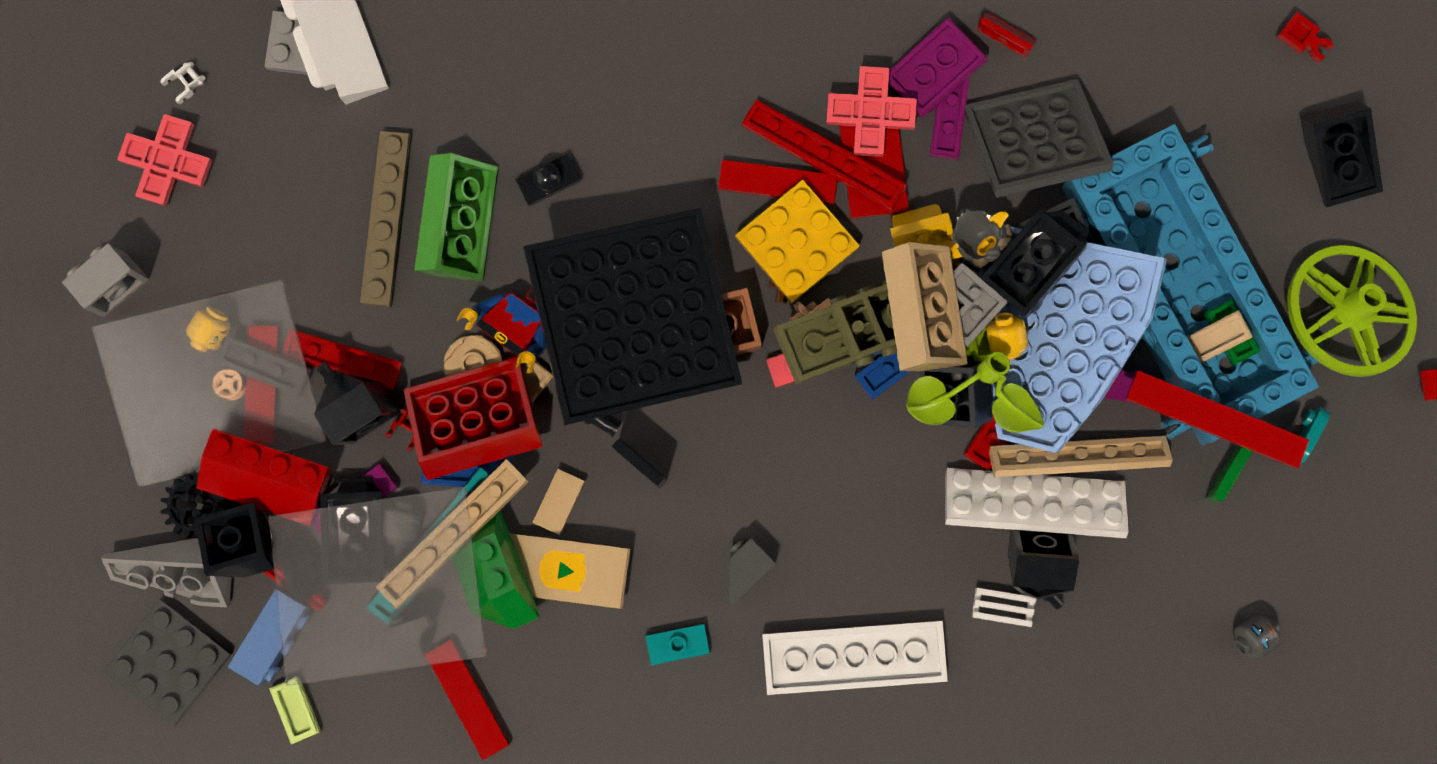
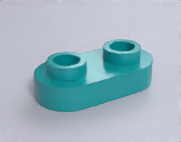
(1314, 424)

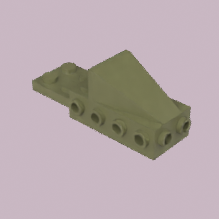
(839, 335)

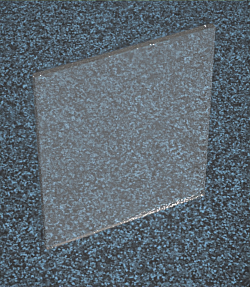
(205, 367)
(376, 586)

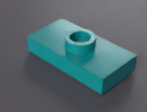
(677, 644)

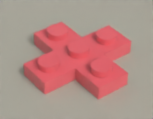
(871, 111)
(164, 160)

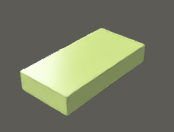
(295, 711)

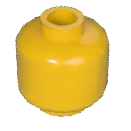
(1007, 335)

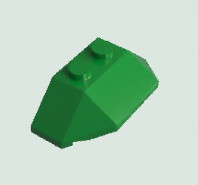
(500, 577)

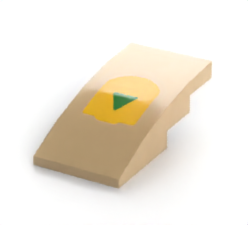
(573, 570)

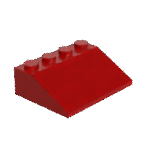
(472, 418)

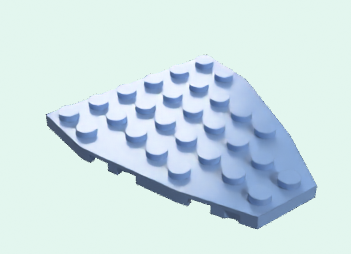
(1081, 338)

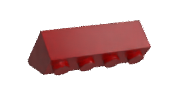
(260, 475)

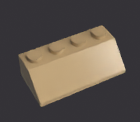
(924, 307)

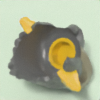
(980, 236)

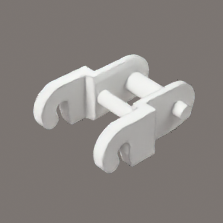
(172, 75)

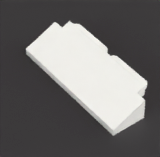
(336, 47)

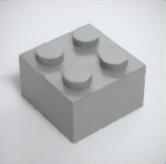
(104, 280)

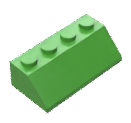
(456, 217)

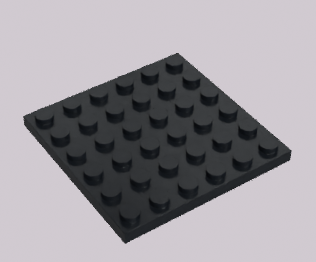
(632, 316)

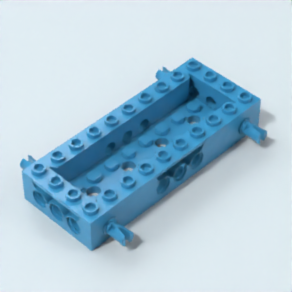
(1208, 273)

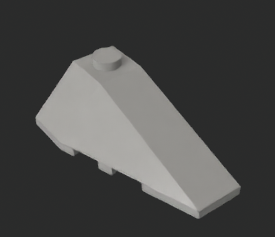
(172, 568)

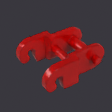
(395, 424)

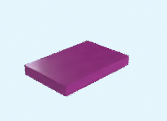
(936, 67)

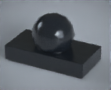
(548, 180)

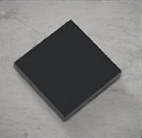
(639, 463)

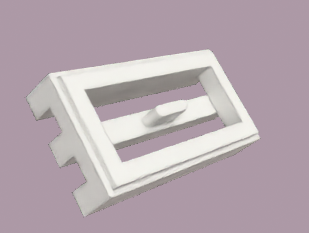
(1029, 611)

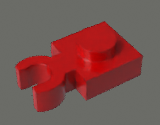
(1301, 35)

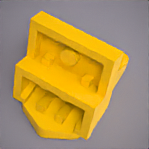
(923, 226)

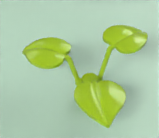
(1012, 410)

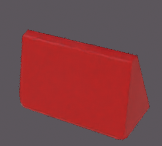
(1006, 34)

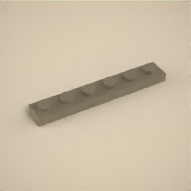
(385, 219)

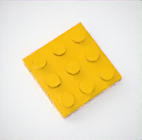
(797, 241)

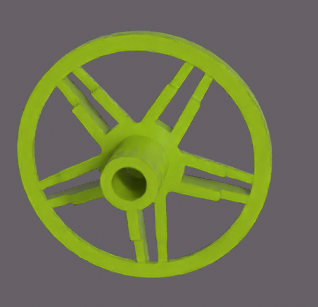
(1353, 309)

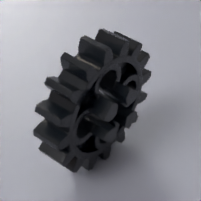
(180, 515)

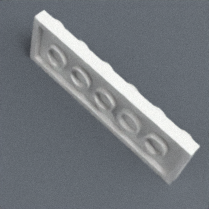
(1036, 503)
(854, 657)

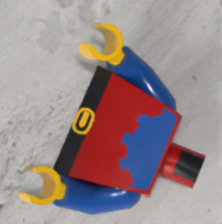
(511, 323)

